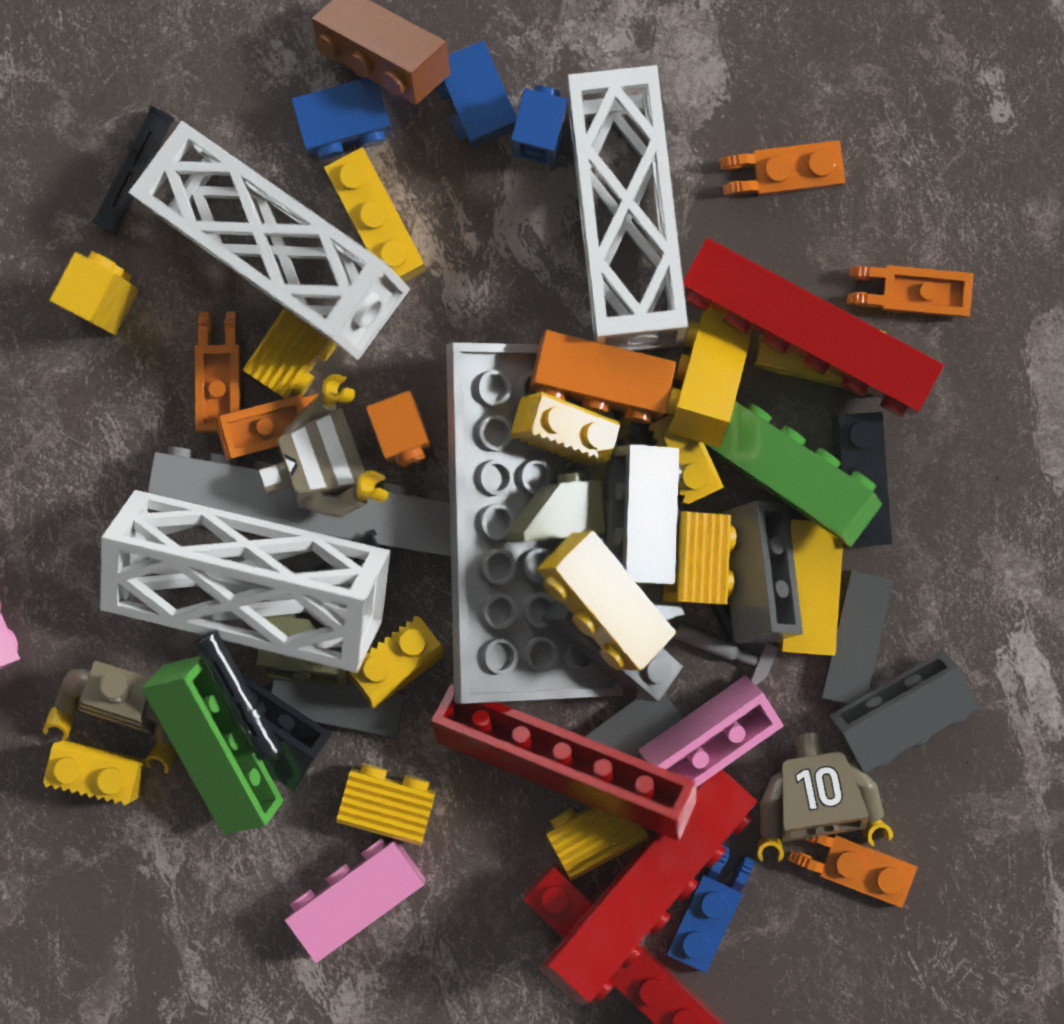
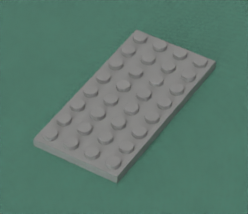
(497, 594)

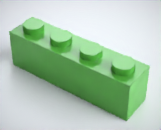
(796, 474)
(211, 748)

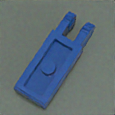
(708, 914)

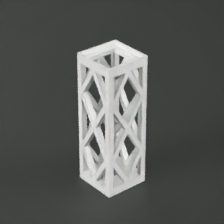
(362, 305)
(644, 328)
(139, 546)

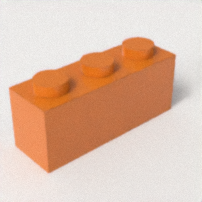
(603, 376)
(401, 430)

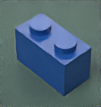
(476, 97)
(342, 118)
(539, 125)

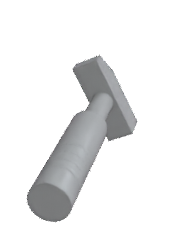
(728, 650)

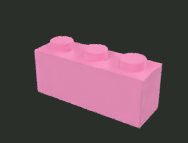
(715, 733)
(354, 898)

